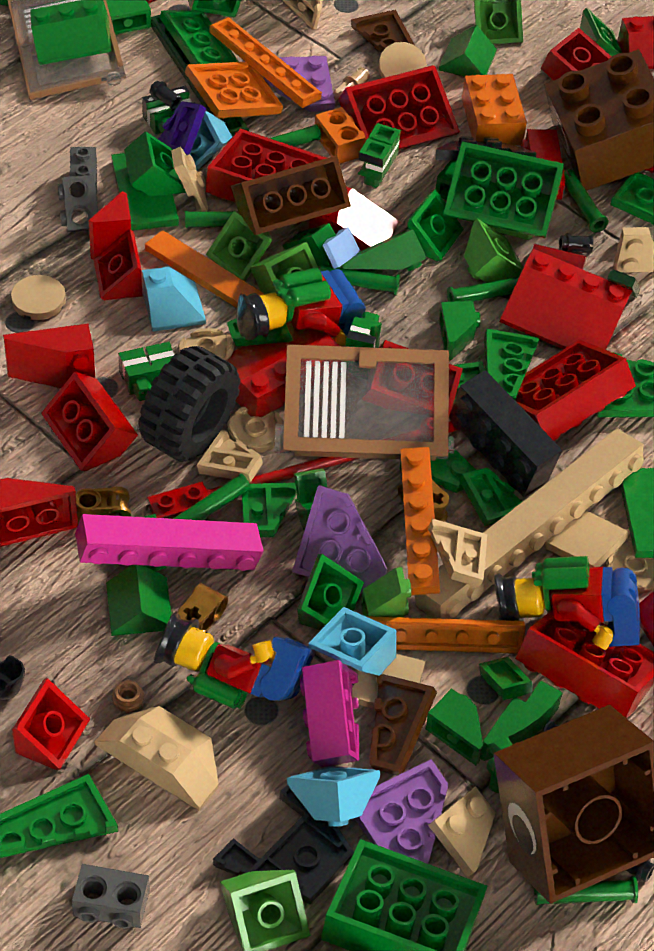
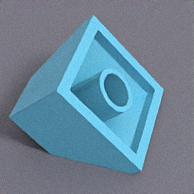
(209, 140)
(171, 299)
(357, 642)
(335, 792)

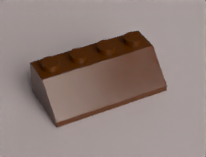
(292, 195)

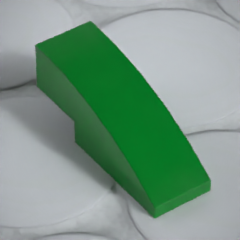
(524, 719)

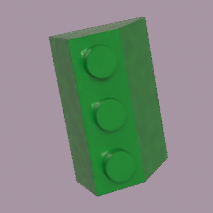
(70, 30)

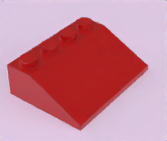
(406, 102)
(251, 157)
(564, 303)
(264, 370)
(573, 386)
(573, 662)

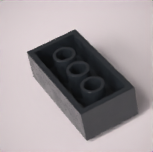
(504, 433)

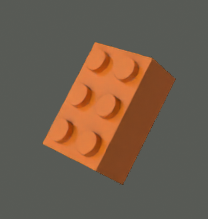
(494, 108)

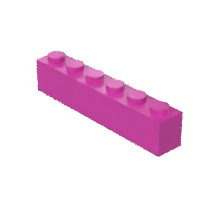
(168, 542)

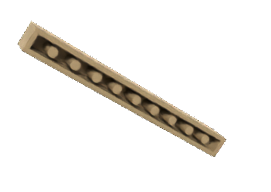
(540, 518)

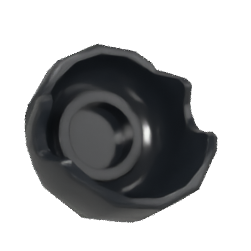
(11, 677)

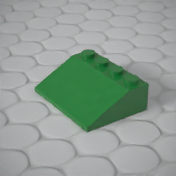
(504, 189)
(401, 905)

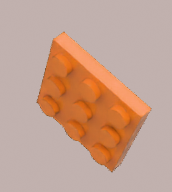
(233, 89)

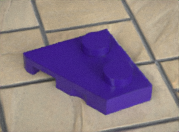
(183, 126)

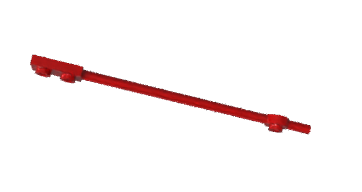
(176, 501)

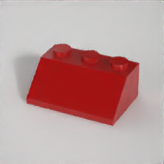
(638, 34)
(88, 422)

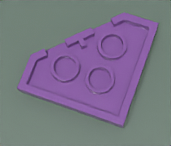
(316, 72)
(341, 535)
(403, 808)

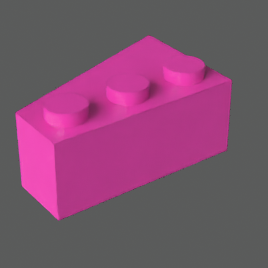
(330, 713)

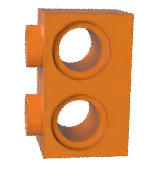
(340, 134)

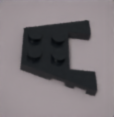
(451, 150)
(308, 848)

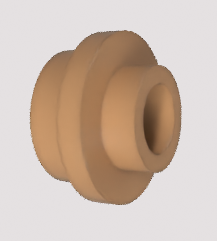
(124, 689)

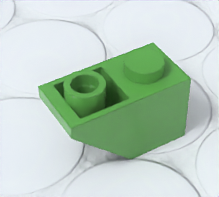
(387, 595)

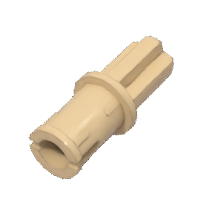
(359, 77)

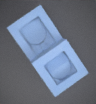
(341, 247)

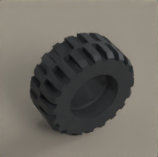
(189, 403)

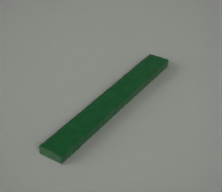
(181, 61)

